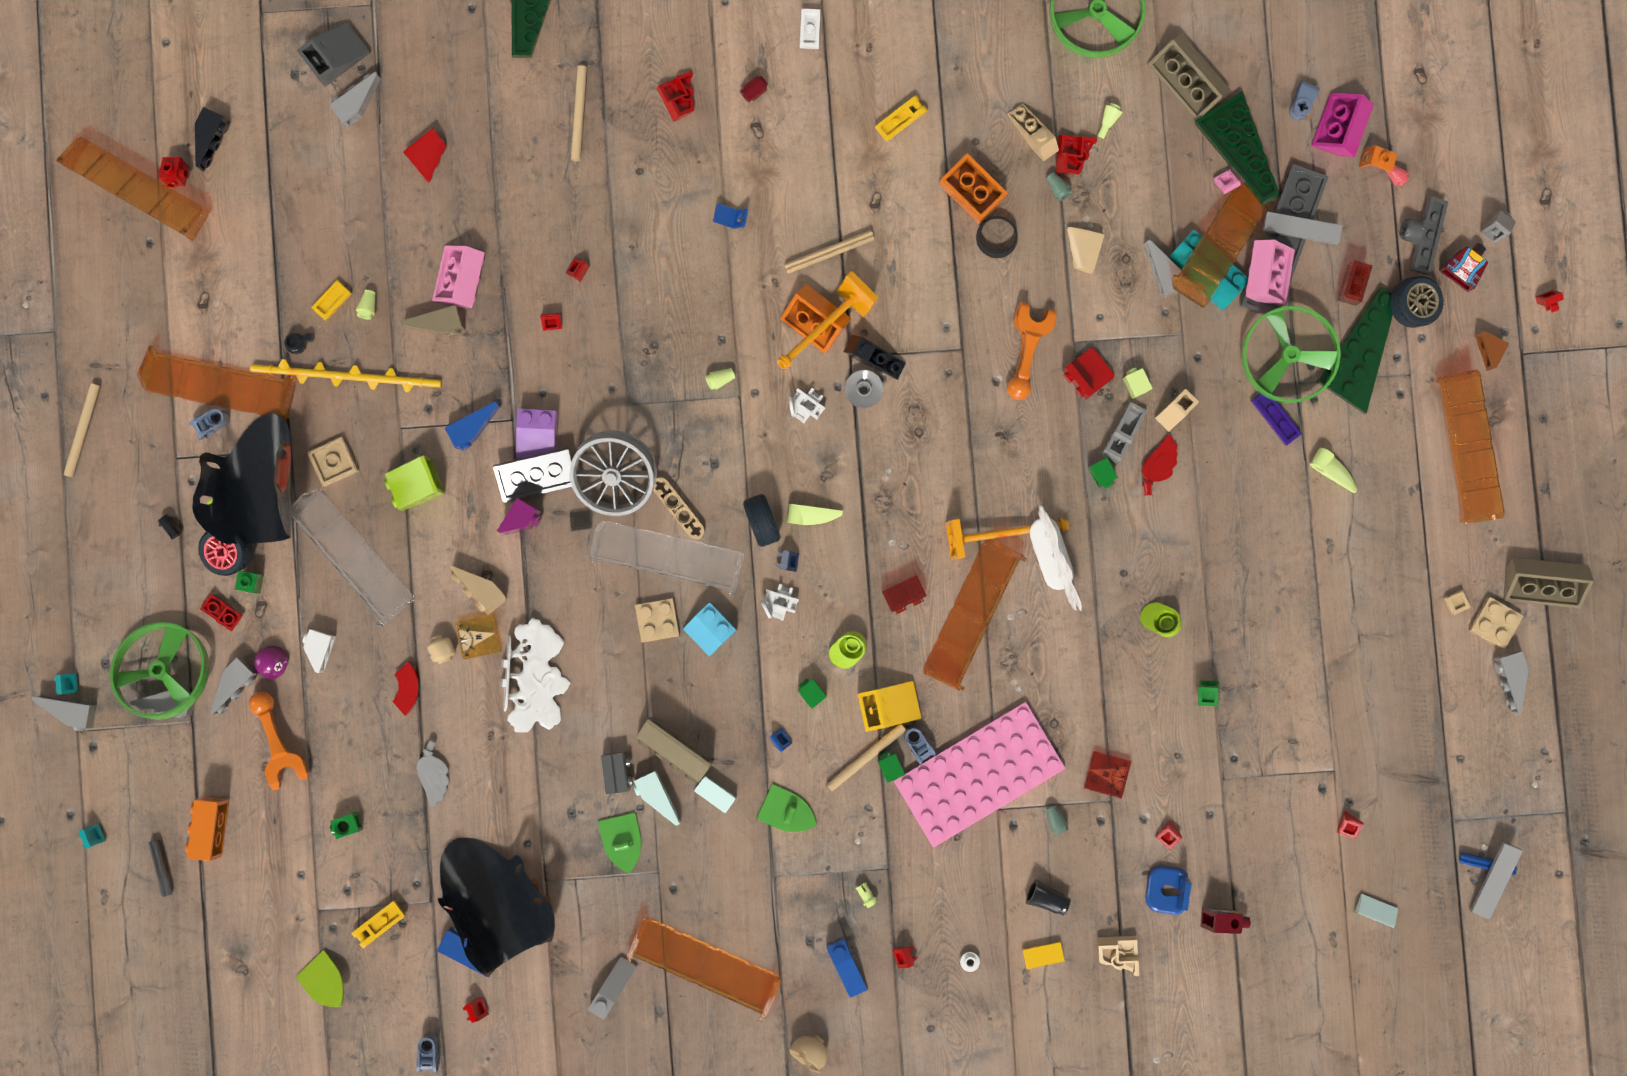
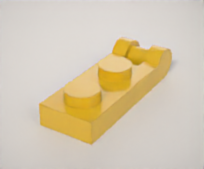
(900, 119)
(379, 923)

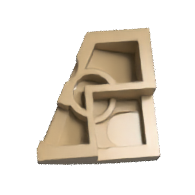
(1084, 248)
(1119, 952)

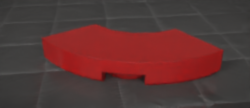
(408, 688)

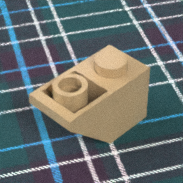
(1177, 409)

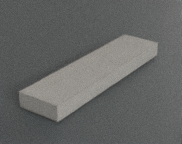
(1302, 228)
(1496, 880)

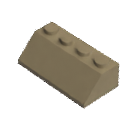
(1189, 77)
(1547, 582)
(674, 749)

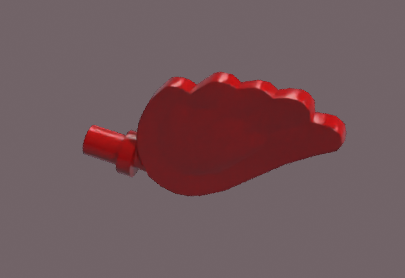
(1159, 464)

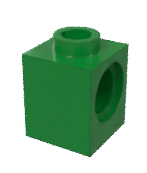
(1103, 473)
(249, 582)
(811, 692)
(1208, 693)
(890, 766)
(353, 822)

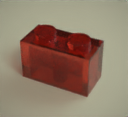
(1355, 282)
(904, 594)

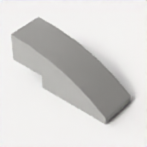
(1124, 433)

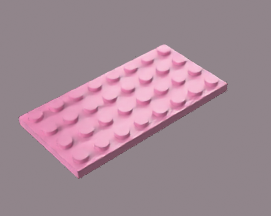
(979, 774)

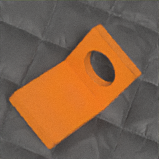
(1379, 158)

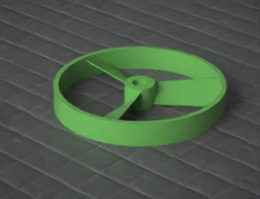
(1097, 11)
(1324, 359)
(160, 669)

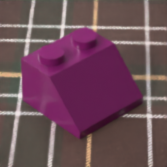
(520, 518)

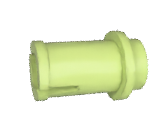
(866, 895)

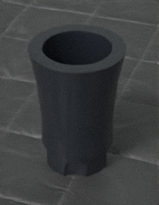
(1047, 898)

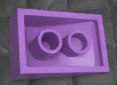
(536, 432)

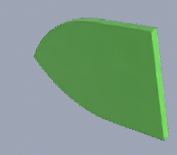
(786, 811)
(621, 840)

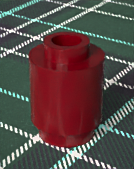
(754, 88)

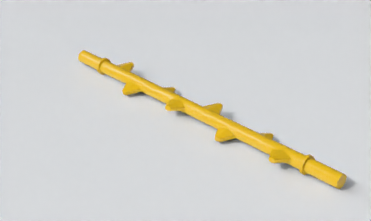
(337, 377)

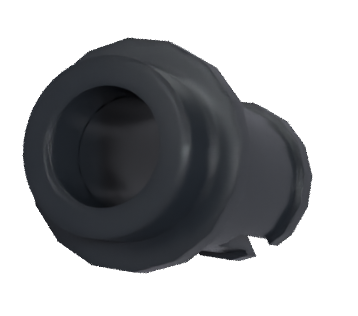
(169, 526)

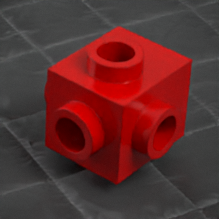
(173, 172)

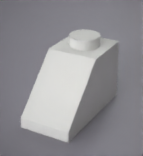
(318, 648)

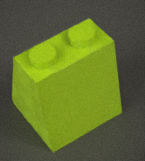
(414, 483)

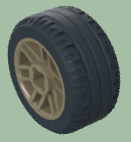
(1416, 301)

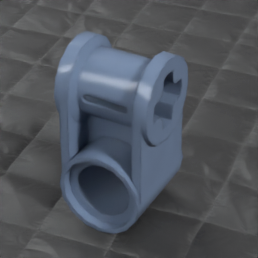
(1304, 98)
(206, 424)
(919, 746)
(428, 1057)

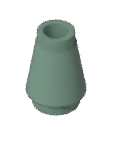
(1059, 187)
(1056, 821)

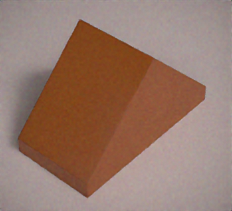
(1491, 349)

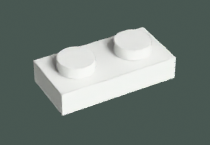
(810, 28)

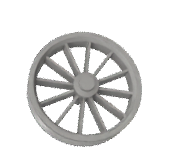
(613, 473)

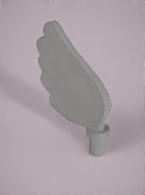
(432, 774)

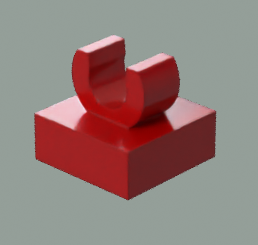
(1550, 300)
(903, 957)
(476, 1010)

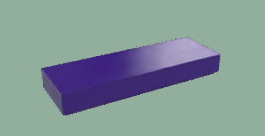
(1276, 418)

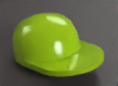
(1161, 619)
(848, 649)

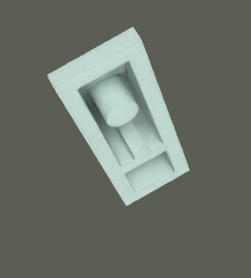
(655, 794)

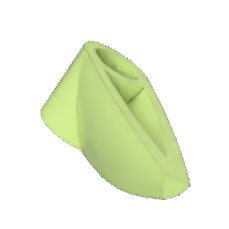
(1330, 467)
(810, 515)

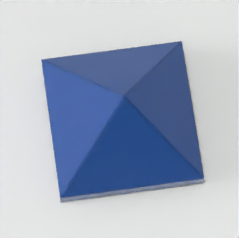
(780, 740)

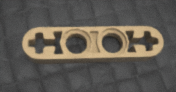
(681, 506)

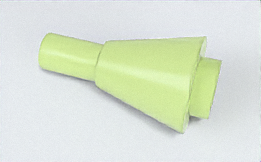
(1111, 114)

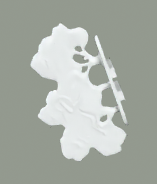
(1053, 556)
(537, 681)

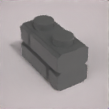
(616, 772)

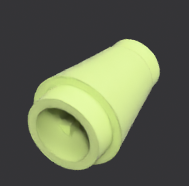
(366, 306)
(719, 378)

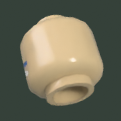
(441, 649)

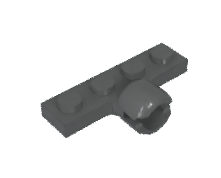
(1425, 234)

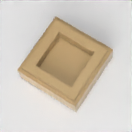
(1457, 602)

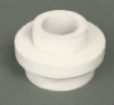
(969, 955)

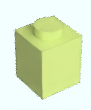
(1137, 382)

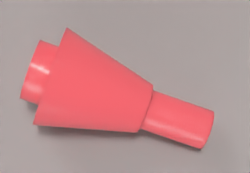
(1398, 176)

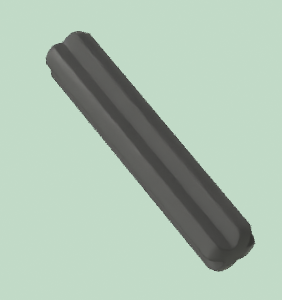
(160, 868)

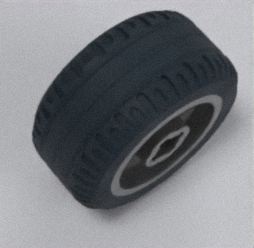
(761, 520)

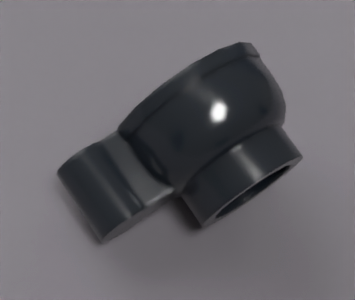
(296, 343)

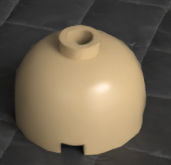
(810, 1051)

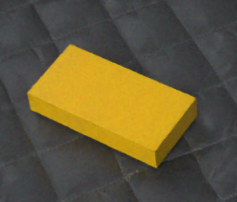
(331, 300)
(1043, 955)

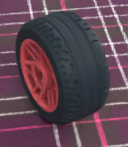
(224, 558)

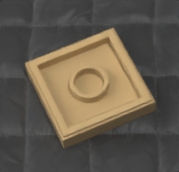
(332, 461)

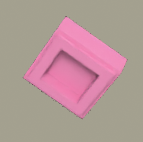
(1227, 181)

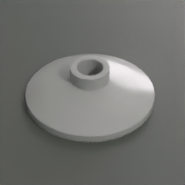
(866, 379)

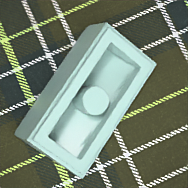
(715, 794)
(1377, 910)

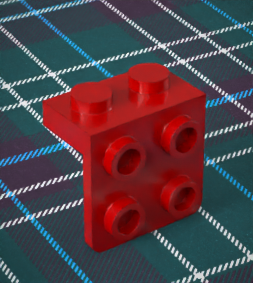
(1088, 373)

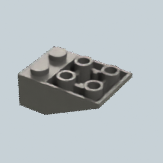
(333, 53)

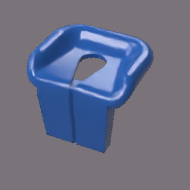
(1170, 876)

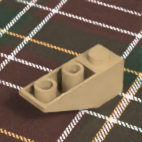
(1034, 132)
(483, 591)

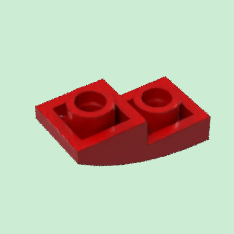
(221, 612)

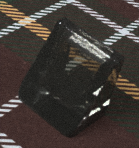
(580, 521)

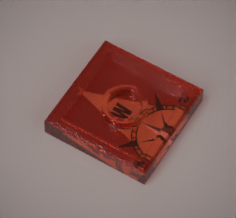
(1107, 774)

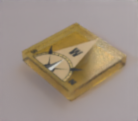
(478, 637)

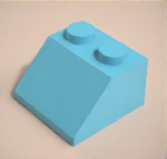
(709, 629)

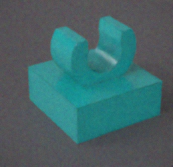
(66, 683)
(91, 836)

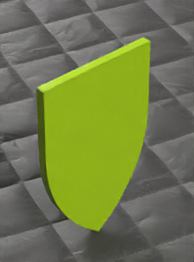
(323, 981)

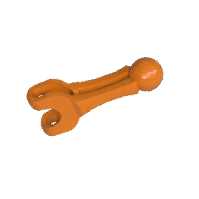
(1031, 332)
(262, 706)

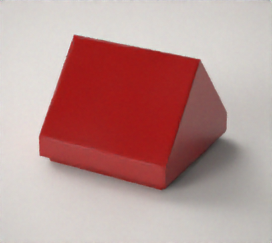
(577, 269)
(551, 321)

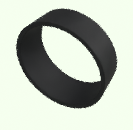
(985, 250)

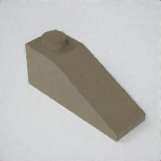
(442, 321)

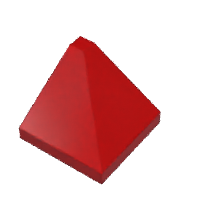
(1349, 825)
(1169, 835)

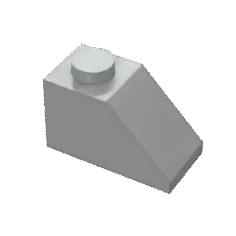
(1498, 226)

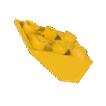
(889, 706)

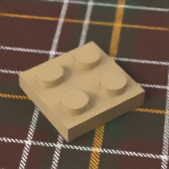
(657, 620)
(1496, 622)

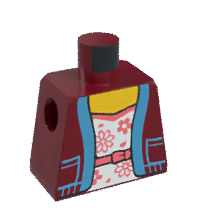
(1466, 267)
(1223, 920)

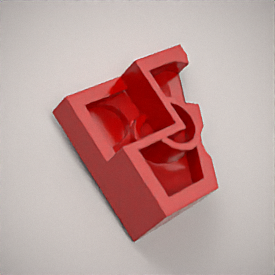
(678, 96)
(426, 153)
(1073, 153)

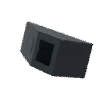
(208, 132)
(874, 356)

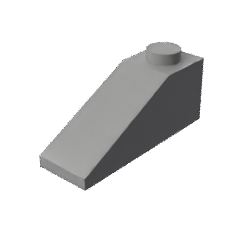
(1162, 269)
(71, 713)
(612, 988)

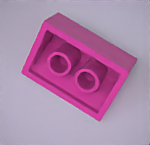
(1343, 124)

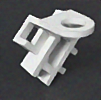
(806, 408)
(778, 603)

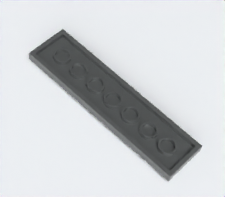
(1299, 199)

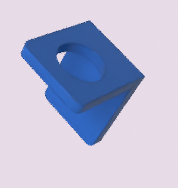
(730, 217)

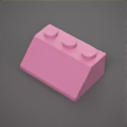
(1270, 272)
(458, 276)

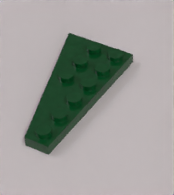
(526, 23)
(1238, 142)
(1362, 354)

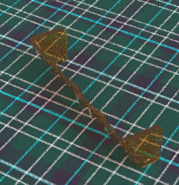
(134, 187)
(1219, 246)
(216, 384)
(1471, 446)
(971, 613)
(705, 966)

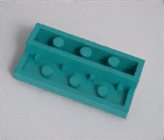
(1229, 286)

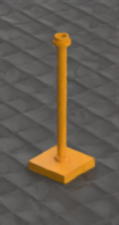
(856, 295)
(957, 539)

